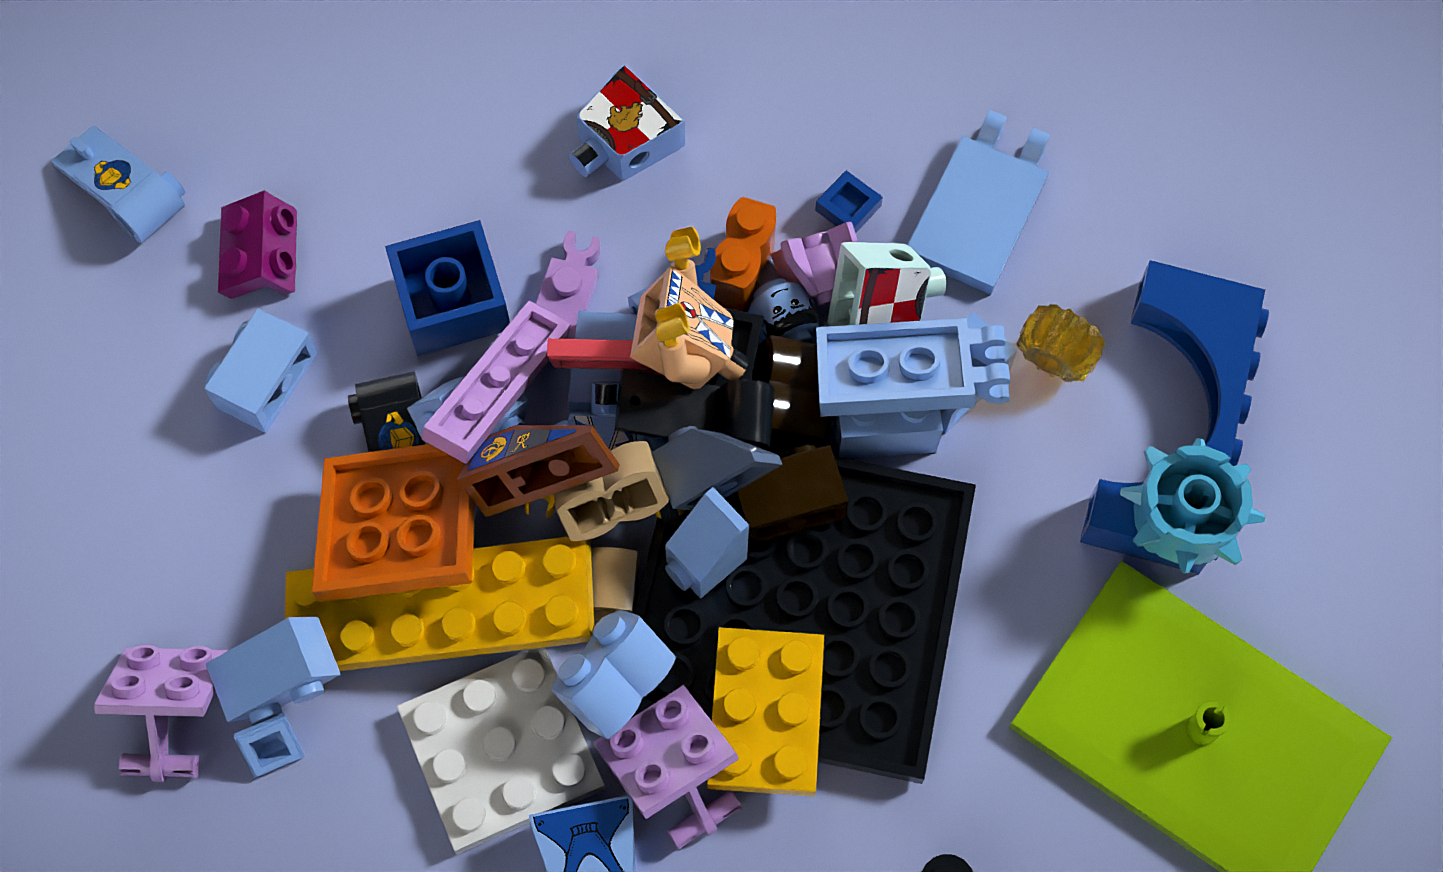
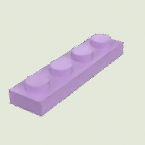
(494, 383)

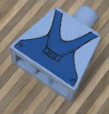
(587, 837)

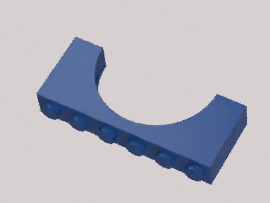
(1216, 332)

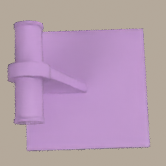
(159, 686)
(667, 756)

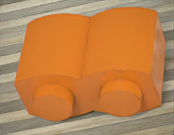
(743, 253)

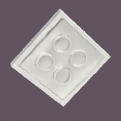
(499, 749)

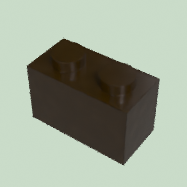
(794, 496)

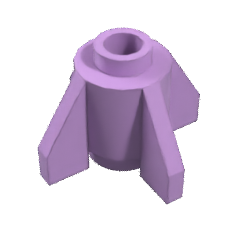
(813, 261)

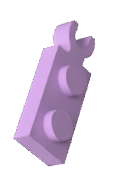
(570, 281)

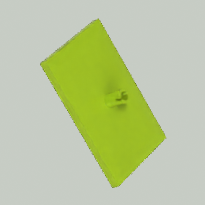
(1131, 715)

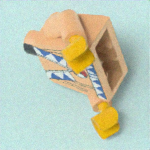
(682, 327)

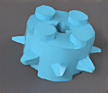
(1198, 532)

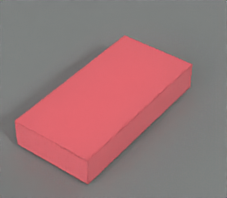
(592, 354)

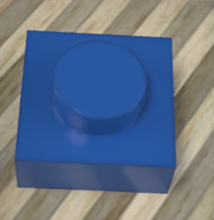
(848, 201)

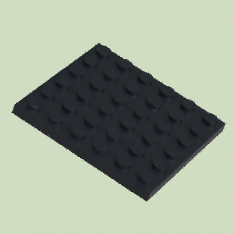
(868, 583)

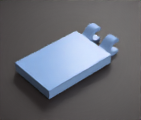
(981, 206)
(909, 367)

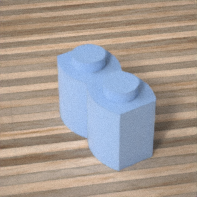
(613, 673)

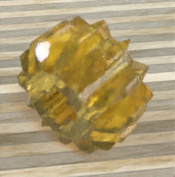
(1061, 343)

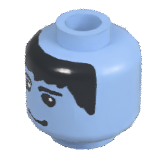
(785, 310)

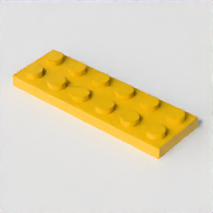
(516, 601)

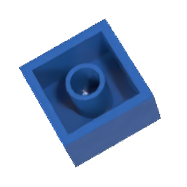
(448, 287)

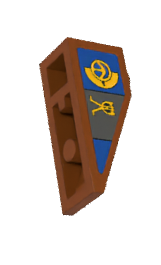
(534, 463)

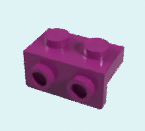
(257, 246)

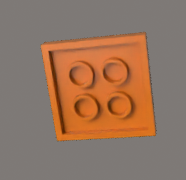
(392, 524)

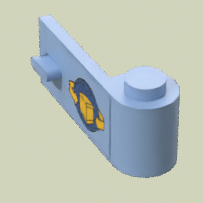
(121, 182)

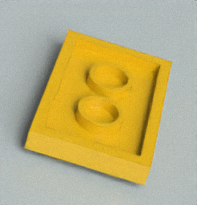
(768, 710)

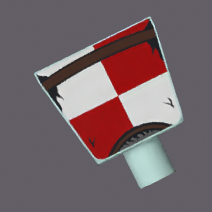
(881, 284)

